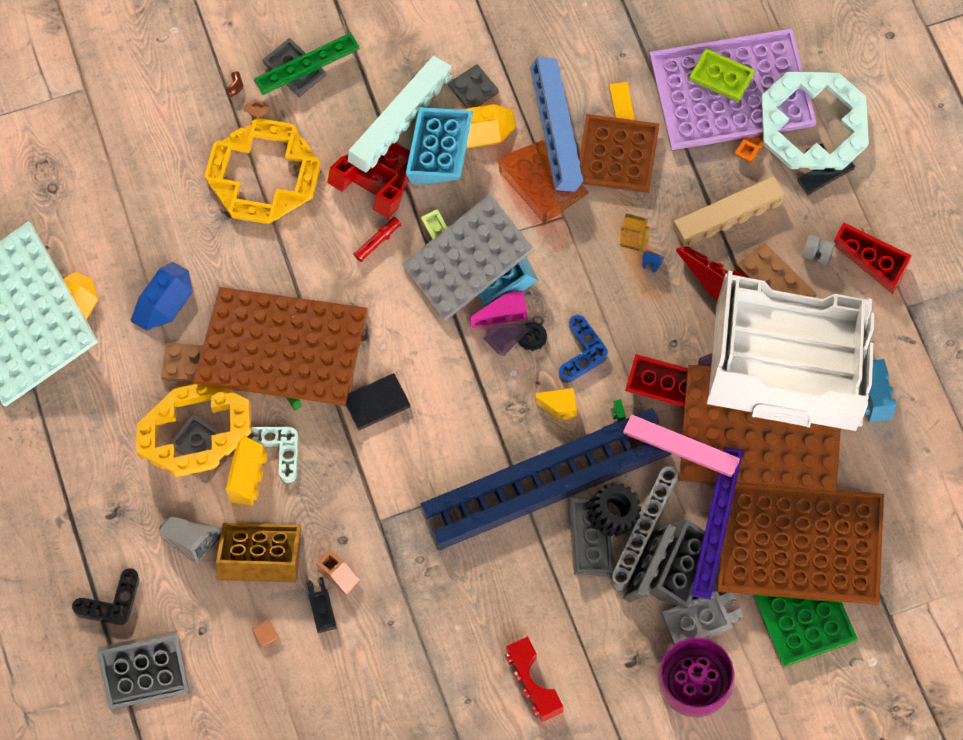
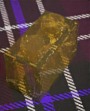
(634, 232)

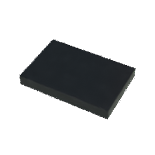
(376, 401)

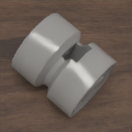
(818, 249)

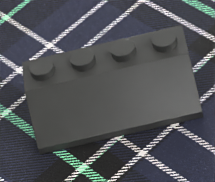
(679, 567)

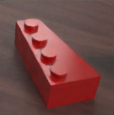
(874, 256)

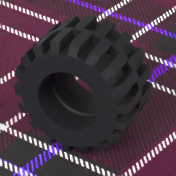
(623, 499)

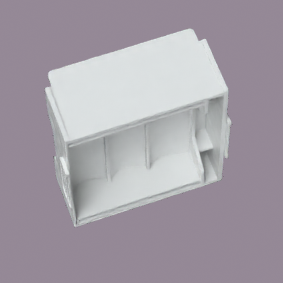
(791, 355)

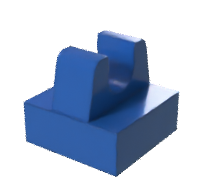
(655, 259)

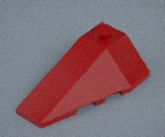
(707, 272)

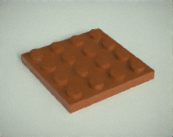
(618, 153)

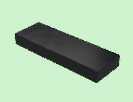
(819, 178)

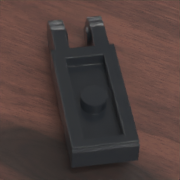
(321, 607)

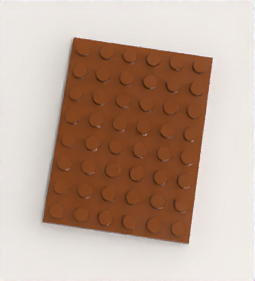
(281, 346)
(771, 449)
(803, 544)

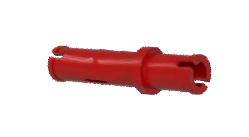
(382, 235)

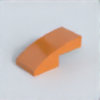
(750, 148)

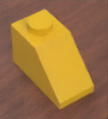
(558, 403)

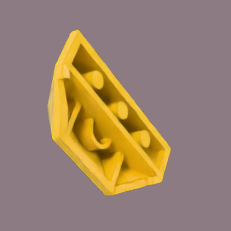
(490, 125)
(83, 292)

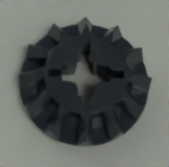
(540, 335)

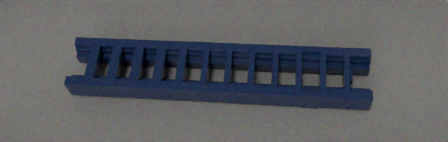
(543, 495)

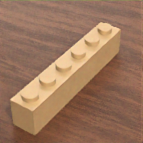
(728, 211)

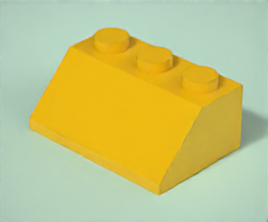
(246, 472)

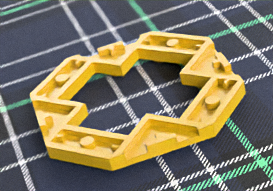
(284, 200)
(165, 412)

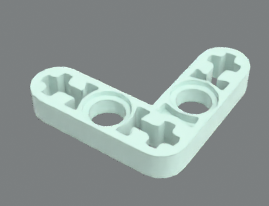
(284, 444)

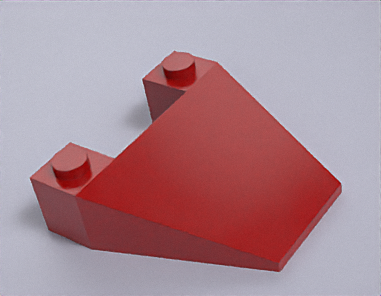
(384, 180)

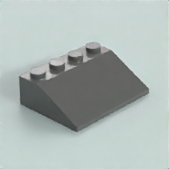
(143, 669)

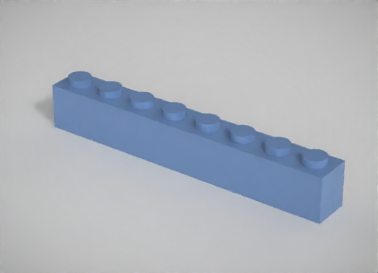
(556, 124)

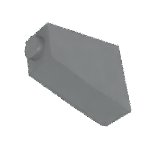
(189, 537)

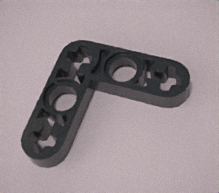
(111, 608)

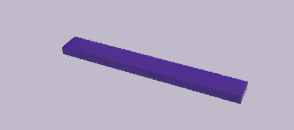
(715, 531)

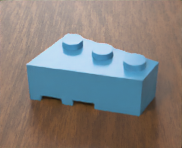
(880, 402)

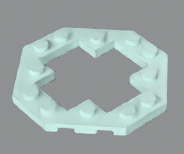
(816, 156)

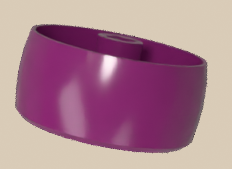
(717, 662)

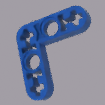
(590, 349)

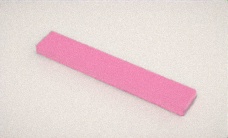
(681, 446)

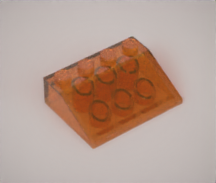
(532, 179)

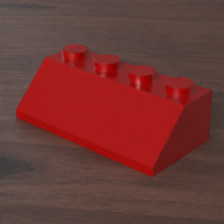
(658, 380)

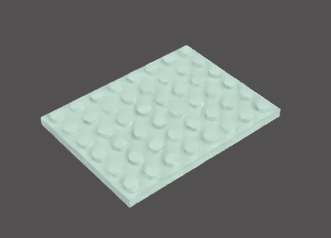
(38, 316)

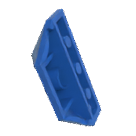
(163, 297)

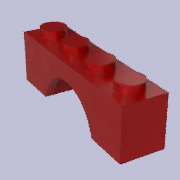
(545, 701)

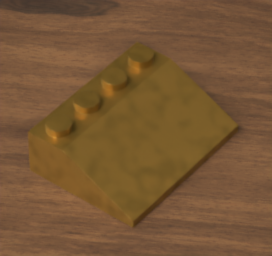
(258, 552)

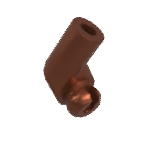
(236, 86)

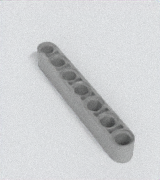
(641, 536)

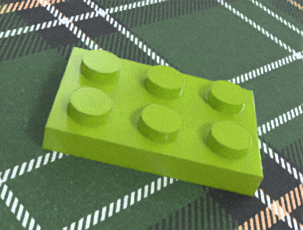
(722, 75)

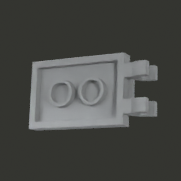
(702, 618)

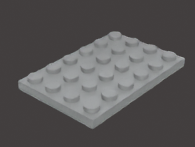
(468, 257)

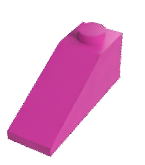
(505, 309)

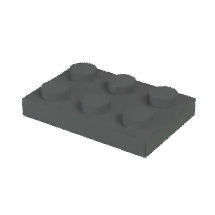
(287, 52)

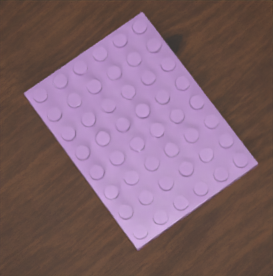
(704, 117)

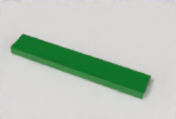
(306, 63)

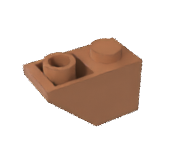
(337, 572)

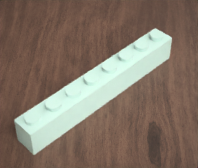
(399, 114)

